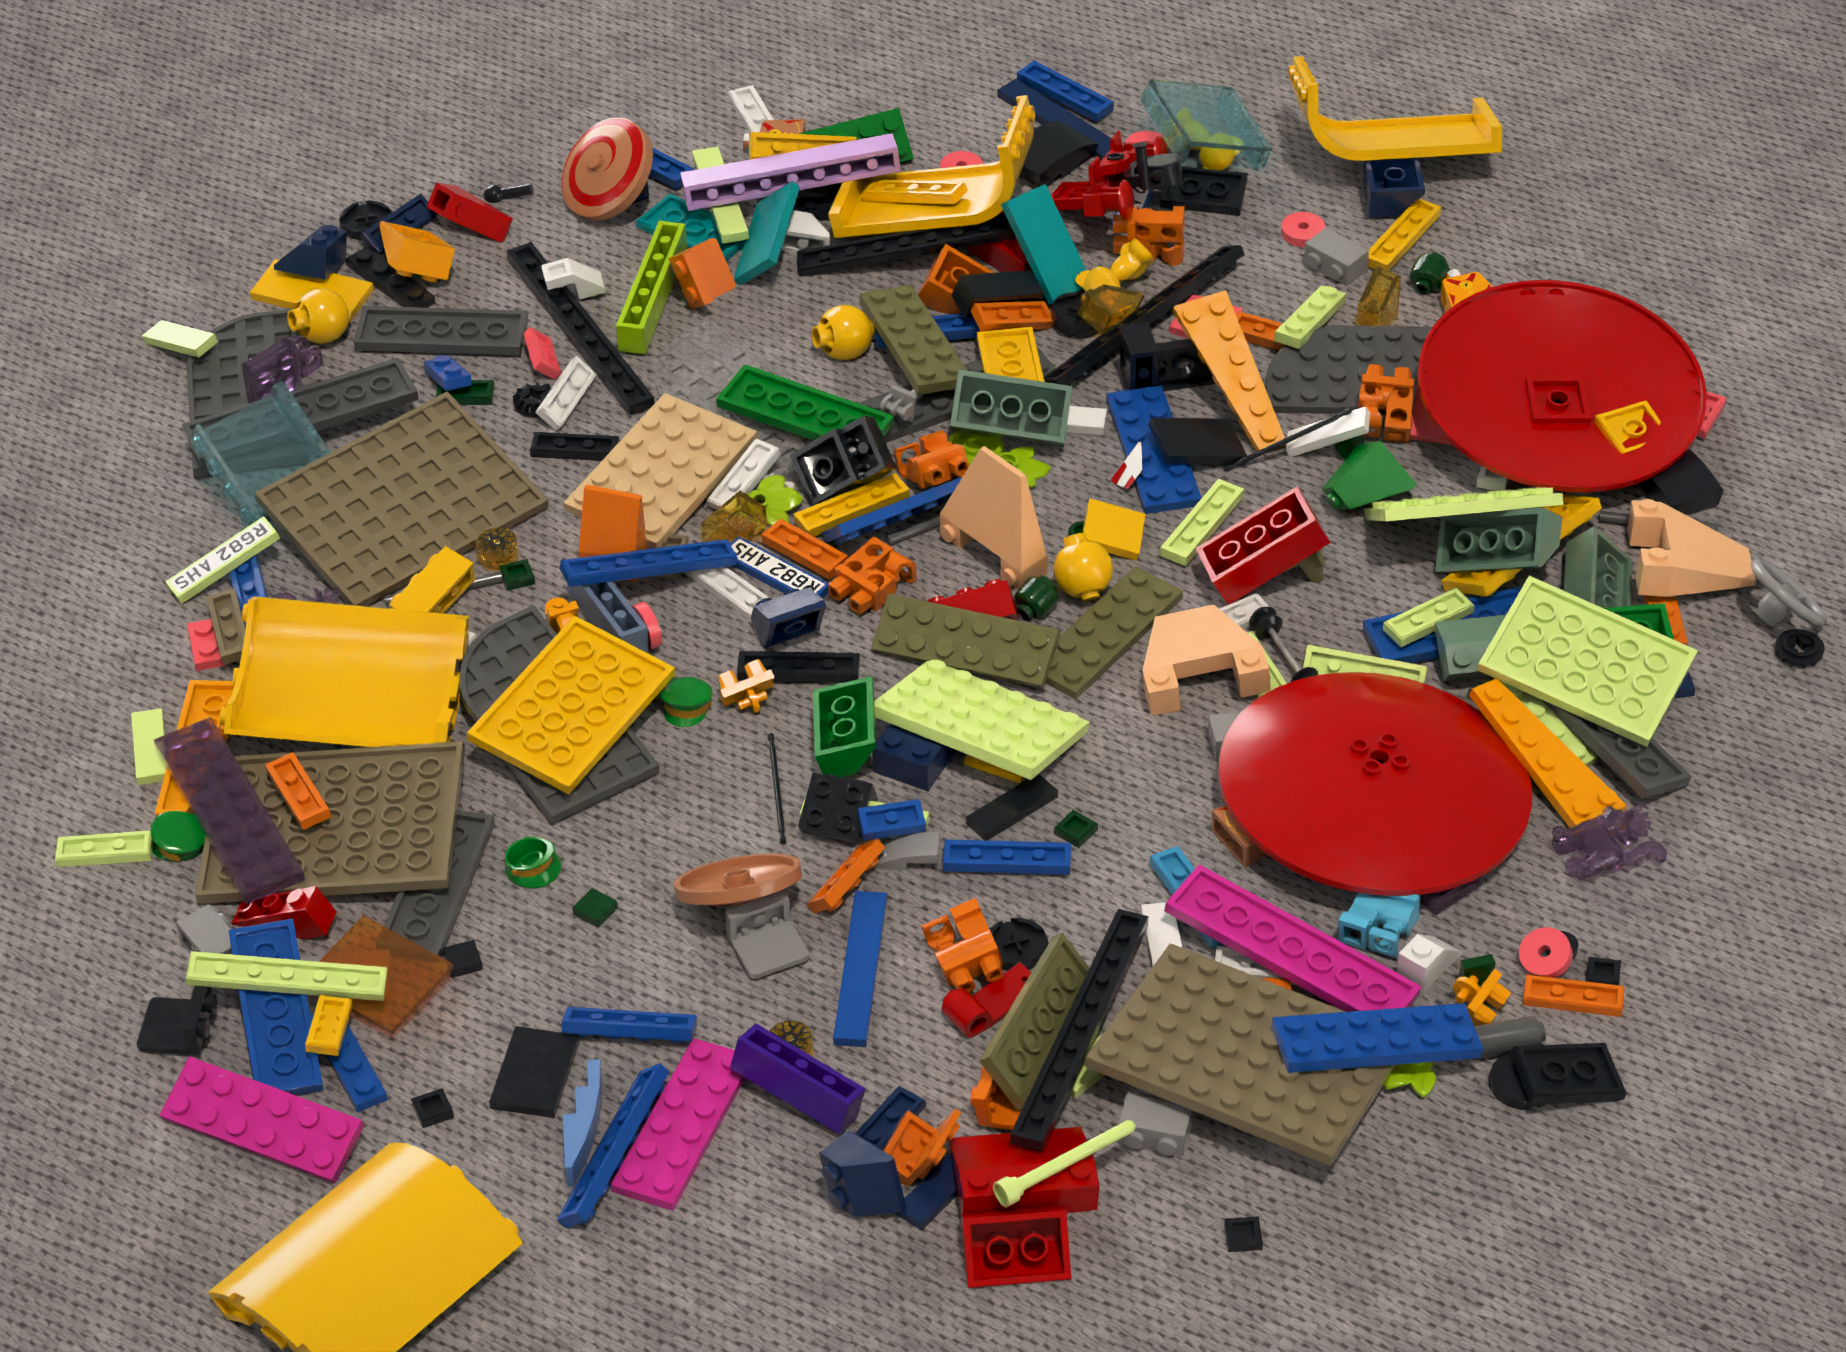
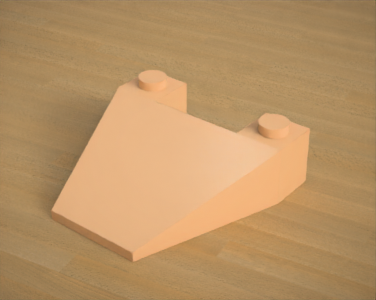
(999, 513)
(1691, 557)
(1197, 644)

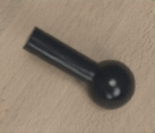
(496, 194)

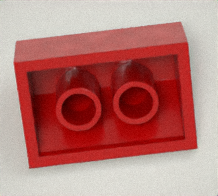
(1016, 1246)

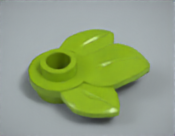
(1023, 460)
(776, 498)
(1417, 1074)

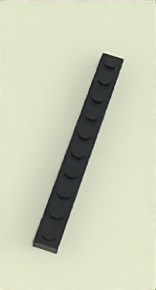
(1150, 312)
(582, 331)
(1079, 1030)

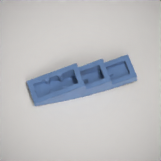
(582, 1126)

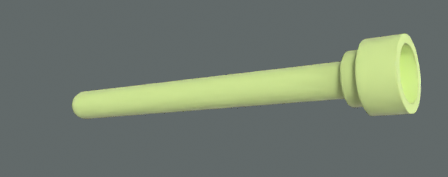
(1010, 1189)

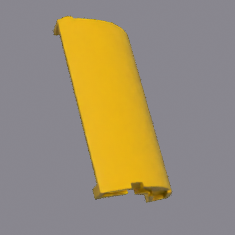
(346, 674)
(371, 1258)

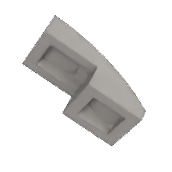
(909, 848)

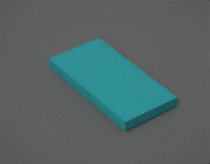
(698, 223)
(766, 233)
(1045, 242)

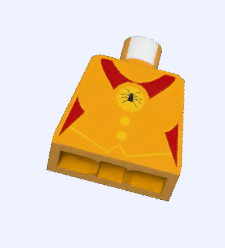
(1458, 287)

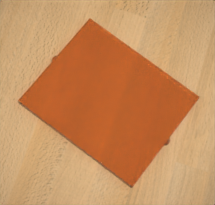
(410, 971)

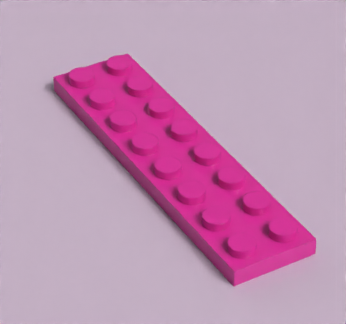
(1288, 945)

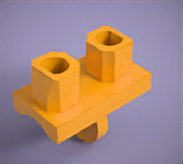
(560, 612)
(749, 691)
(1490, 991)

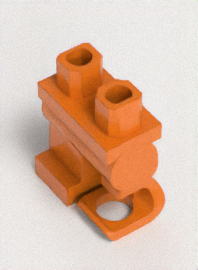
(1154, 232)
(1388, 395)
(938, 461)
(870, 576)
(970, 957)

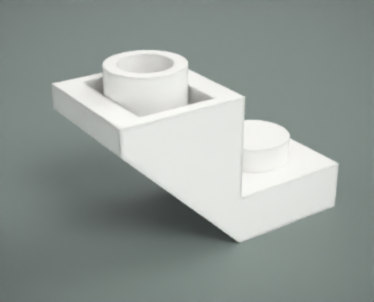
(567, 271)

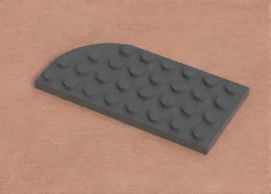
(1329, 367)
(217, 376)
(494, 664)

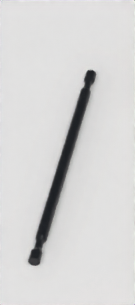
(1288, 439)
(777, 788)

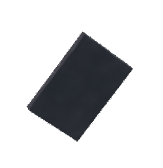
(1207, 191)
(1197, 440)
(534, 1072)
(1568, 1073)

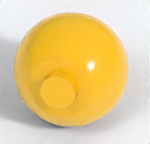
(320, 316)
(843, 332)
(1082, 568)

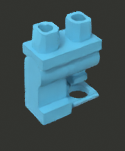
(1369, 912)

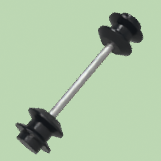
(1267, 625)

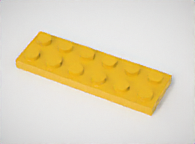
(1484, 583)

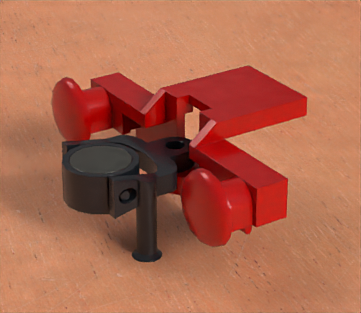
(1137, 166)

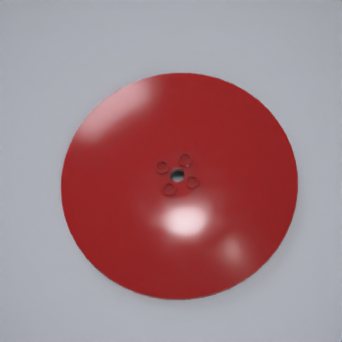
(1521, 344)
(1318, 802)

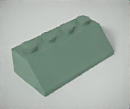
(1011, 408)
(1497, 540)
(1597, 570)
(1463, 645)

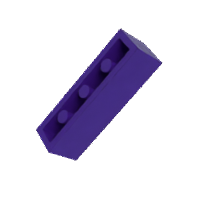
(797, 1078)

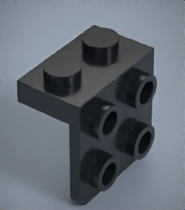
(833, 807)
(178, 1024)

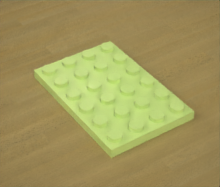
(1463, 504)
(1587, 660)
(980, 718)

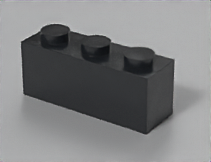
(995, 287)

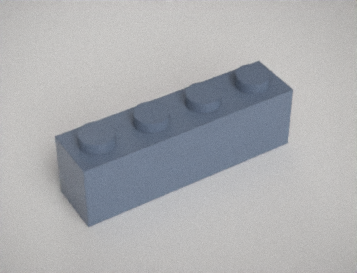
(611, 612)

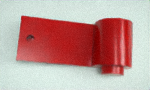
(986, 1007)

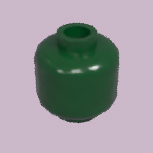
(1429, 272)
(1036, 597)

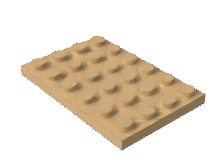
(670, 460)

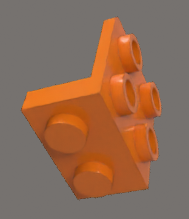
(702, 273)
(992, 1105)
(919, 1145)

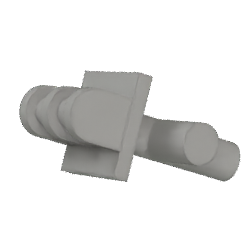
(900, 402)

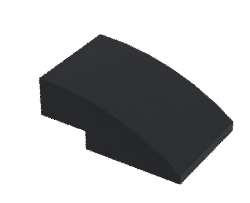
(1055, 152)
(843, 460)
(1684, 485)

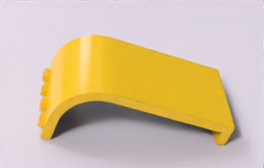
(1396, 136)
(987, 188)

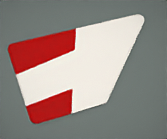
(1129, 469)

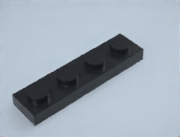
(383, 276)
(803, 666)

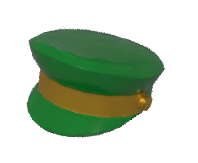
(686, 701)
(176, 836)
(532, 862)

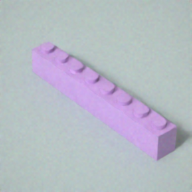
(805, 167)

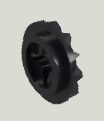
(524, 403)
(1806, 640)

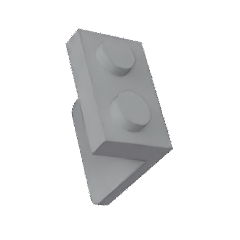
(765, 935)

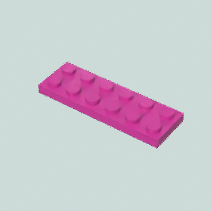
(262, 1119)
(680, 1126)

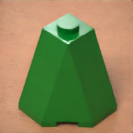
(1366, 477)

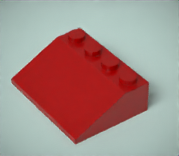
(988, 1158)

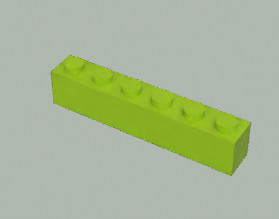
(650, 288)

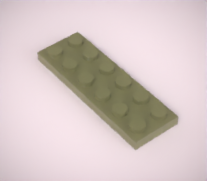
(913, 338)
(1109, 630)
(966, 640)
(1034, 1020)

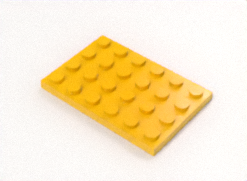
(571, 704)

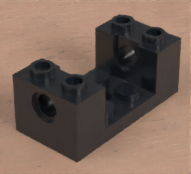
(1156, 364)

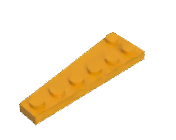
(1223, 348)
(201, 701)
(1554, 768)

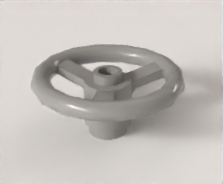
(1784, 597)

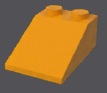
(416, 252)

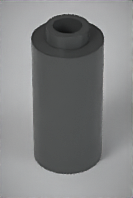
(1502, 1036)

